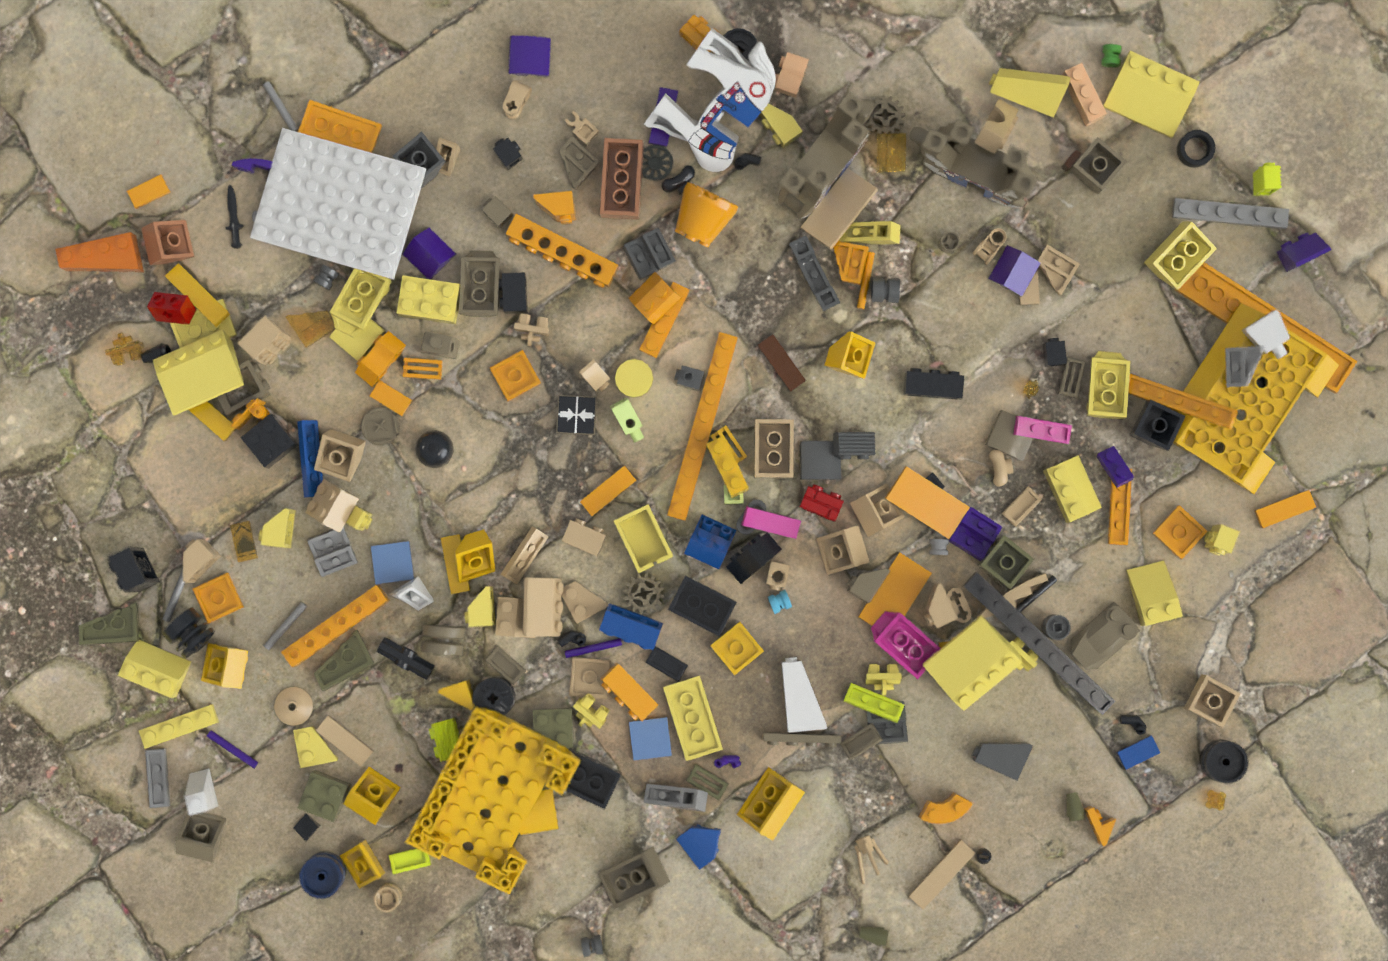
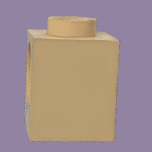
(784, 569)

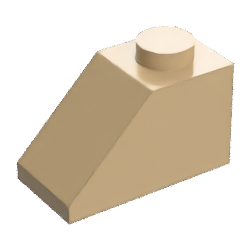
(595, 376)

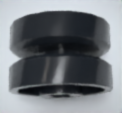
(1212, 758)

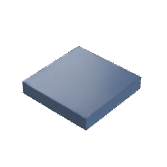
(392, 562)
(650, 738)

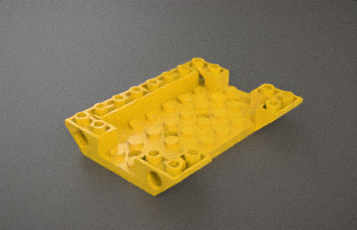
(1264, 408)
(472, 784)

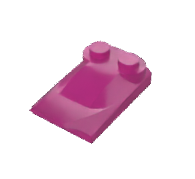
(903, 642)

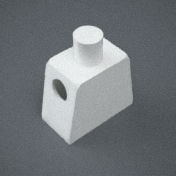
(1269, 332)

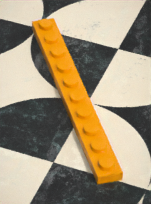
(702, 426)

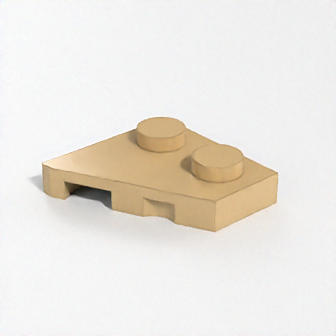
(1057, 268)
(582, 602)

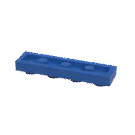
(309, 448)

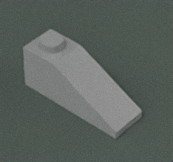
(676, 797)

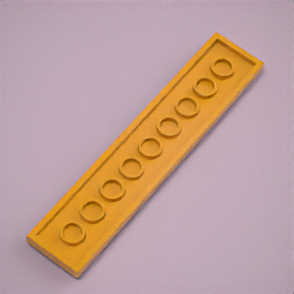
(1223, 296)

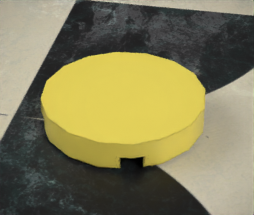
(634, 378)

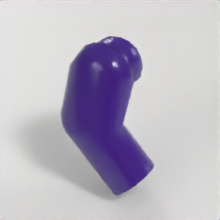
(726, 759)

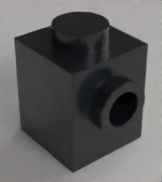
(507, 152)
(1054, 352)

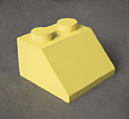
(278, 530)
(482, 609)

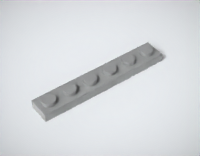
(1230, 213)

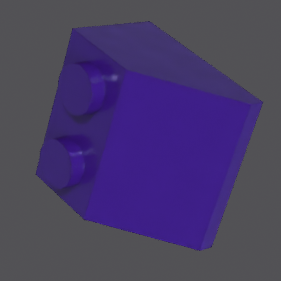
(1302, 251)

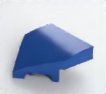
(700, 844)

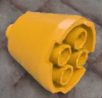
(703, 214)

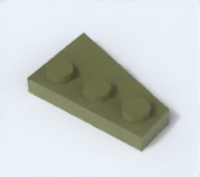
(113, 628)
(346, 662)

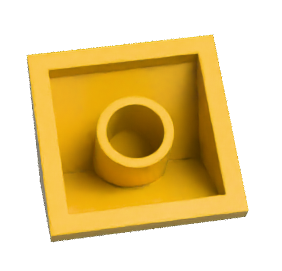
(460, 693)
(362, 864)

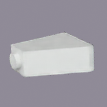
(200, 792)

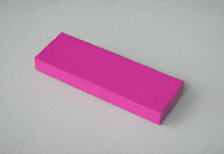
(1042, 429)
(771, 522)

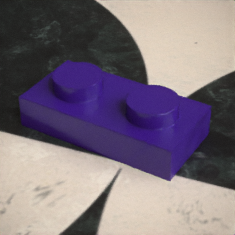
(1115, 466)

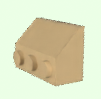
(542, 607)

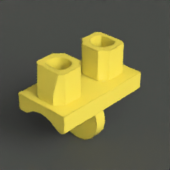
(1029, 659)
(883, 681)
(588, 714)

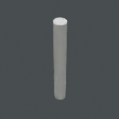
(280, 106)
(174, 598)
(285, 625)

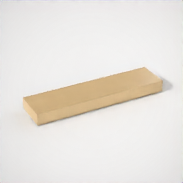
(941, 874)

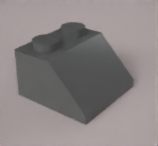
(423, 154)

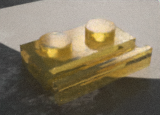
(891, 152)

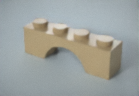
(997, 127)

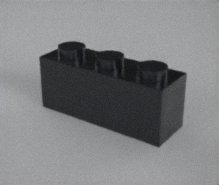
(934, 384)

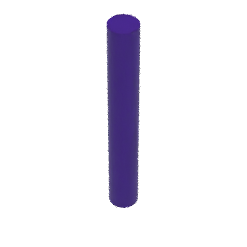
(593, 648)
(232, 749)

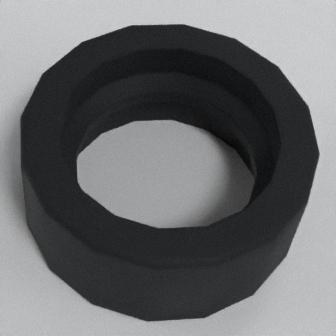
(1185, 159)

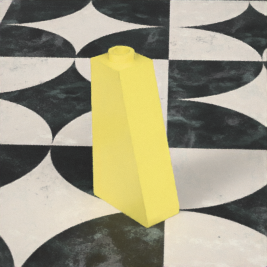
(1031, 89)

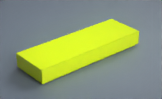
(874, 703)

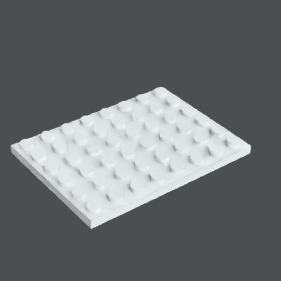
(338, 203)

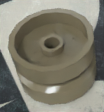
(442, 641)

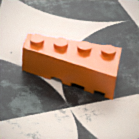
(104, 255)

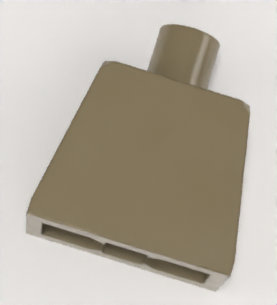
(440, 345)

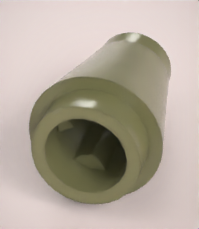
(1074, 807)
(875, 935)

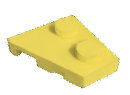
(312, 748)

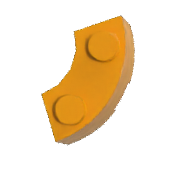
(382, 355)
(946, 810)

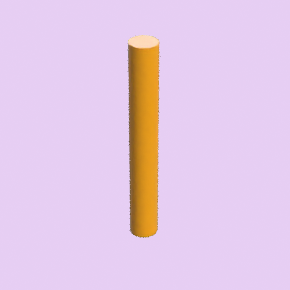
(865, 281)

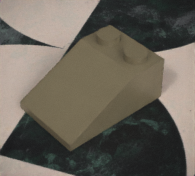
(634, 877)

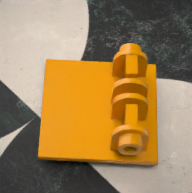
(254, 408)

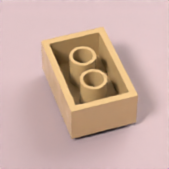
(265, 341)
(774, 448)

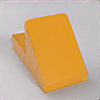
(1101, 829)

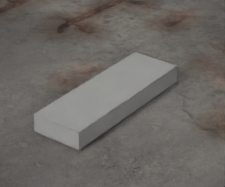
(157, 778)

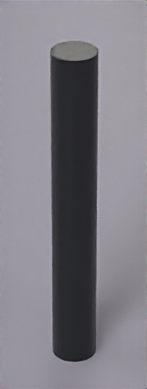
(1036, 593)

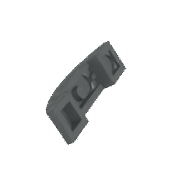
(814, 273)

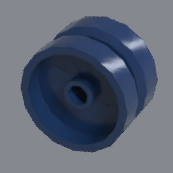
(316, 884)

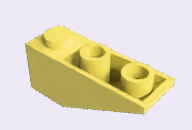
(781, 124)

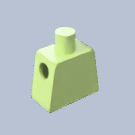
(623, 411)

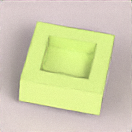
(735, 500)

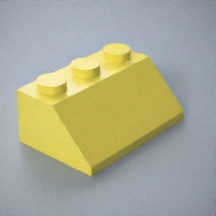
(1180, 255)
(1072, 489)
(155, 669)

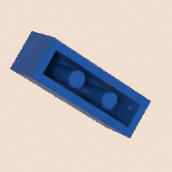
(630, 627)

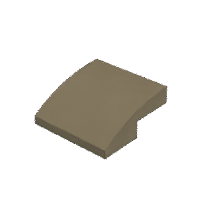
(1002, 437)

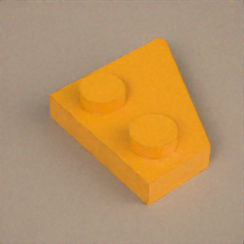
(851, 261)

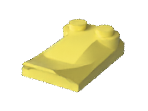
(358, 301)
(1108, 386)

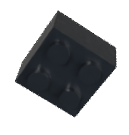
(269, 441)

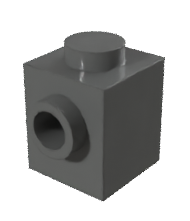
(689, 378)

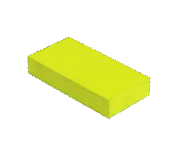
(408, 860)

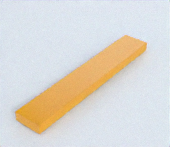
(1182, 401)

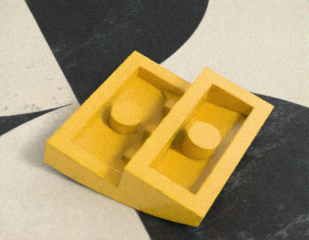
(542, 816)

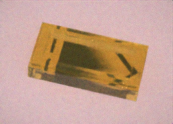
(243, 541)

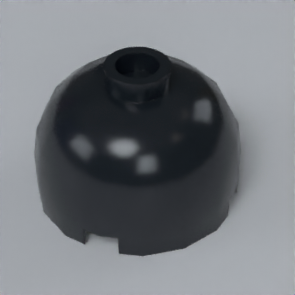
(434, 449)

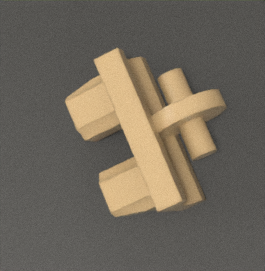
(523, 326)

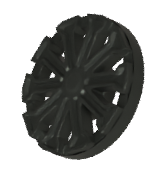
(655, 162)

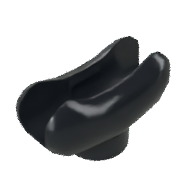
(679, 181)

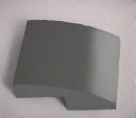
(649, 253)
(818, 461)
(888, 730)

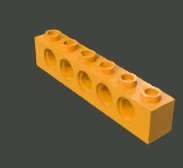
(520, 225)
(335, 626)

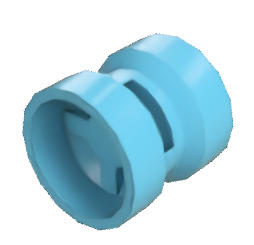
(779, 601)

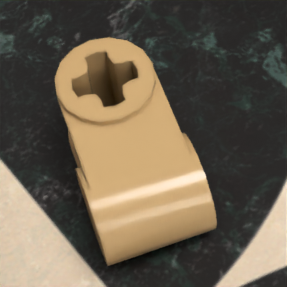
(517, 96)
(988, 248)

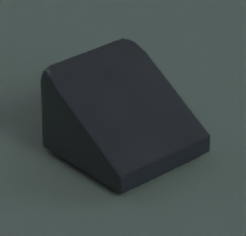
(306, 827)

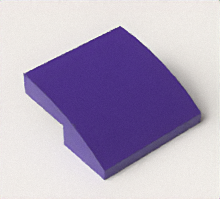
(529, 56)
(975, 534)

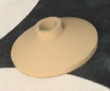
(303, 704)

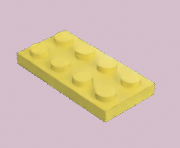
(693, 718)

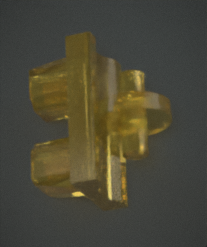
(133, 348)

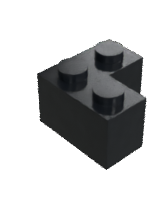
(753, 557)

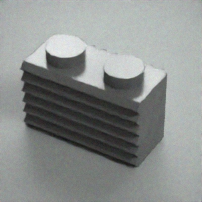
(853, 444)

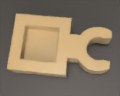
(583, 130)

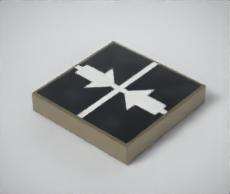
(576, 415)

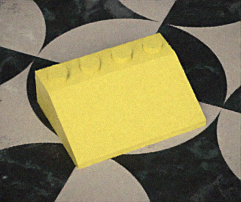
(1151, 94)
(198, 372)
(973, 662)

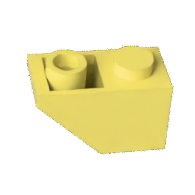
(359, 518)

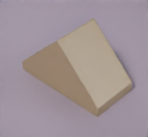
(449, 152)

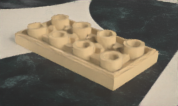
(839, 208)

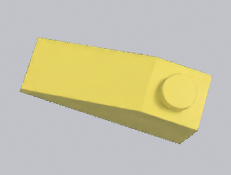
(872, 233)

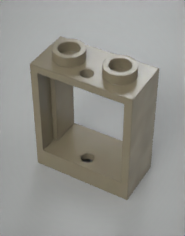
(263, 385)

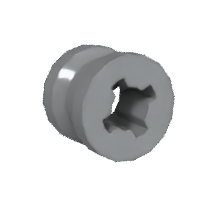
(938, 547)

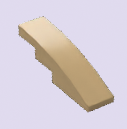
(1018, 591)

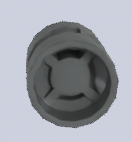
(885, 290)
(1056, 627)

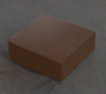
(1071, 160)

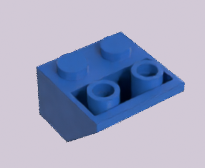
(710, 541)

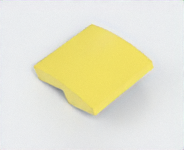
(361, 343)

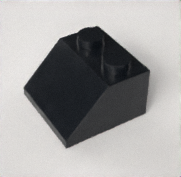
(1157, 425)

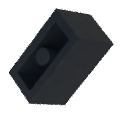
(514, 293)

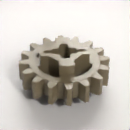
(893, 115)
(641, 584)

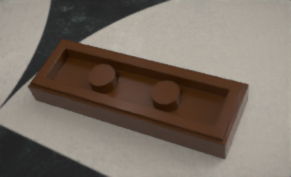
(781, 363)

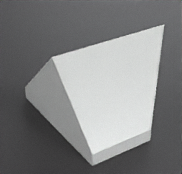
(413, 593)

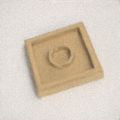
(587, 675)

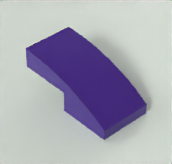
(249, 165)

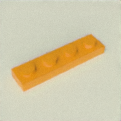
(659, 331)

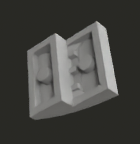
(332, 551)

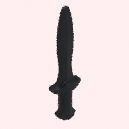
(234, 225)

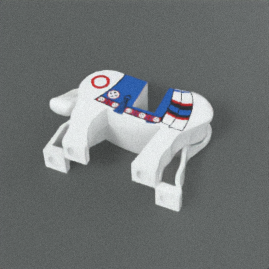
(744, 96)

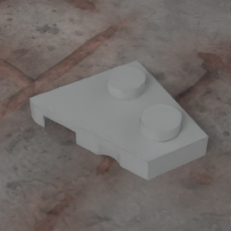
(1241, 364)

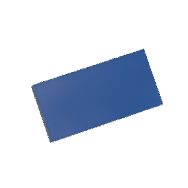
(1138, 752)

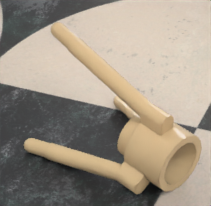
(866, 845)

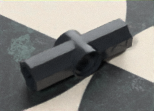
(405, 658)

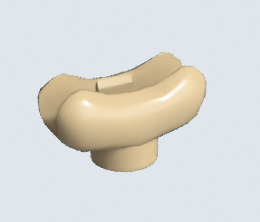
(1001, 467)

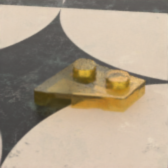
(311, 326)

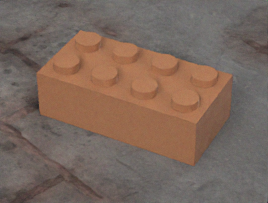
(621, 178)

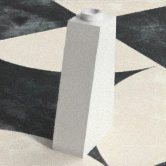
(800, 701)

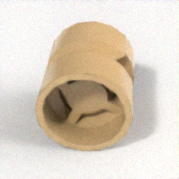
(388, 897)

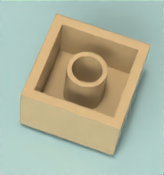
(331, 505)
(1212, 700)

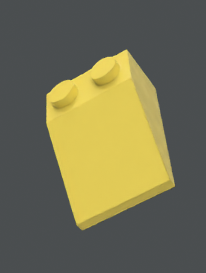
(1154, 593)

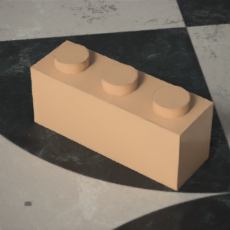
(1084, 95)

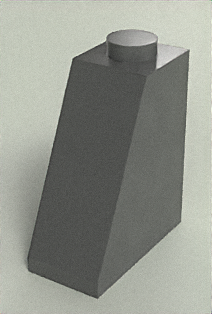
(1003, 757)

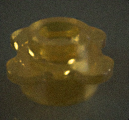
(1031, 388)
(1219, 805)

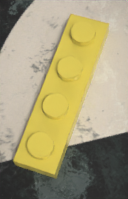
(178, 726)

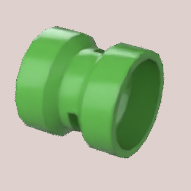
(1111, 55)

